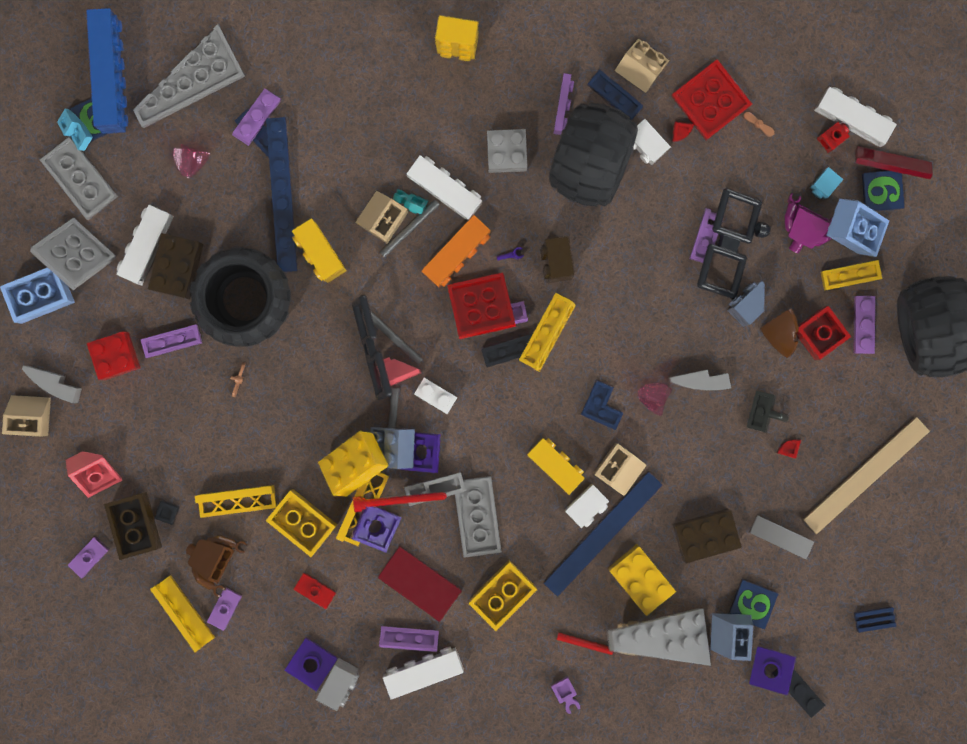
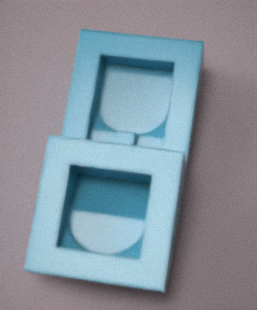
(74, 127)

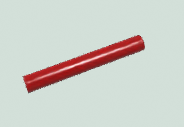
(584, 643)

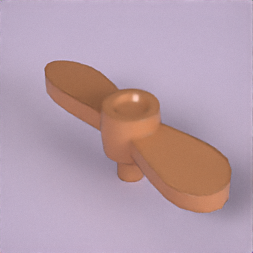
(768, 131)
(238, 379)

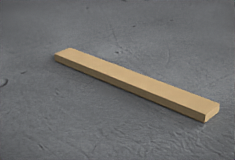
(866, 475)

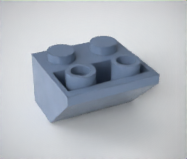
(749, 305)
(396, 446)
(732, 635)

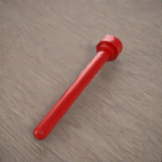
(361, 503)

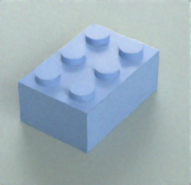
(858, 227)
(36, 295)

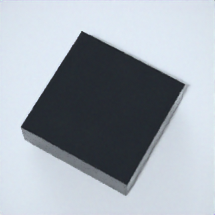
(166, 512)

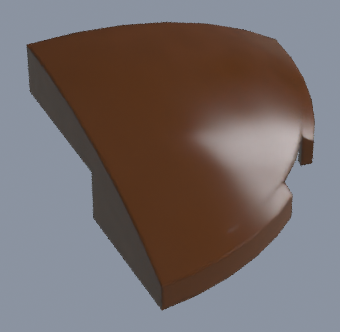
(782, 332)

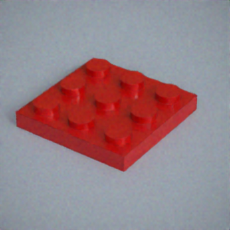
(711, 99)
(481, 305)

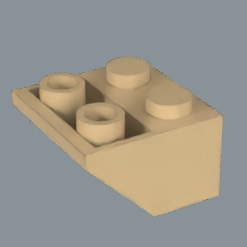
(641, 65)
(382, 216)
(27, 416)
(619, 469)

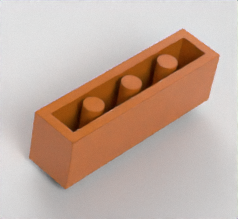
(456, 251)

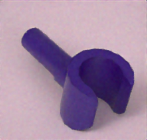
(510, 255)

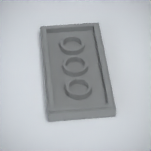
(78, 178)
(478, 518)

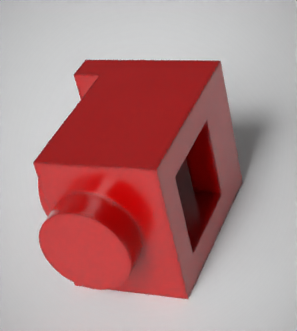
(828, 139)

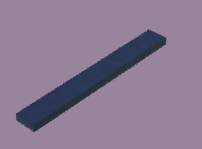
(602, 534)

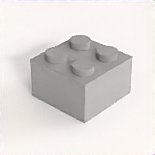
(507, 150)
(337, 684)

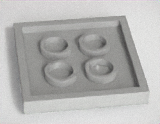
(72, 253)

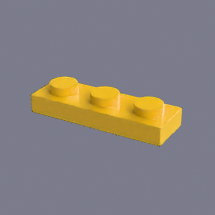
(851, 275)

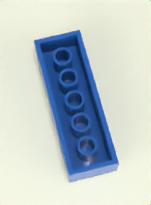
(106, 71)

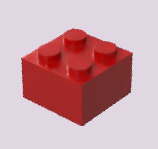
(822, 333)
(113, 355)

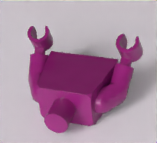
(805, 226)

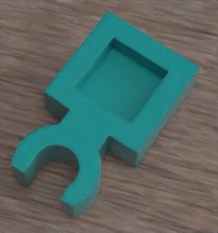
(412, 202)

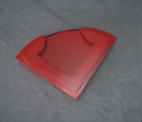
(681, 131)
(789, 448)

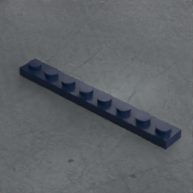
(281, 193)

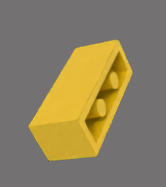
(556, 465)

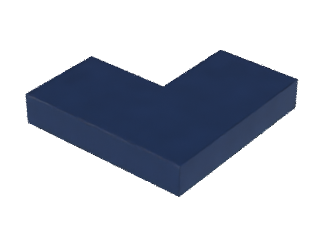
(596, 407)

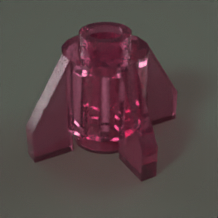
(189, 160)
(654, 397)

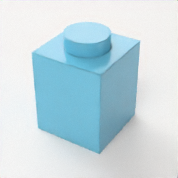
(825, 183)

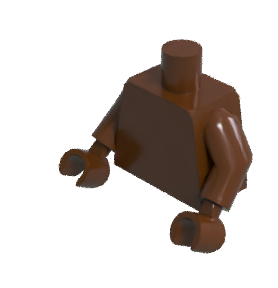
(210, 560)

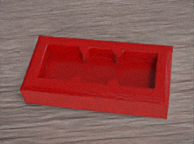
(315, 590)

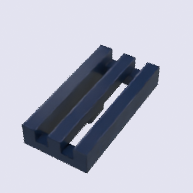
(891, 617)

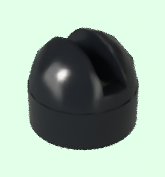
(762, 230)

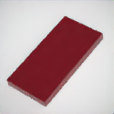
(419, 584)

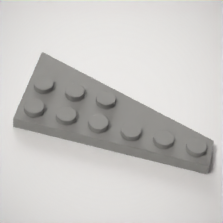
(195, 77)
(670, 637)

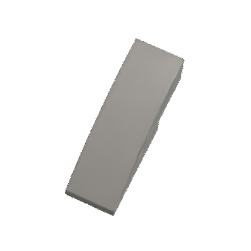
(701, 381)
(53, 384)
(449, 484)
(781, 537)

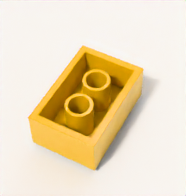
(456, 38)
(318, 251)
(353, 464)
(301, 522)
(641, 580)
(502, 595)

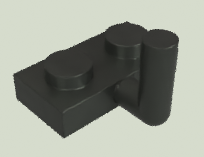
(762, 412)

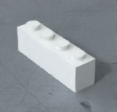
(858, 118)
(444, 188)
(144, 246)
(423, 673)

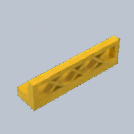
(547, 332)
(232, 494)
(350, 516)
(182, 613)

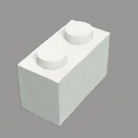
(649, 143)
(435, 395)
(587, 506)

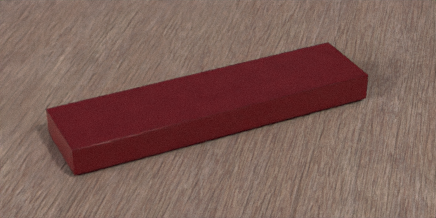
(893, 162)

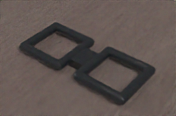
(729, 243)
(370, 349)

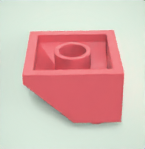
(399, 371)
(91, 473)

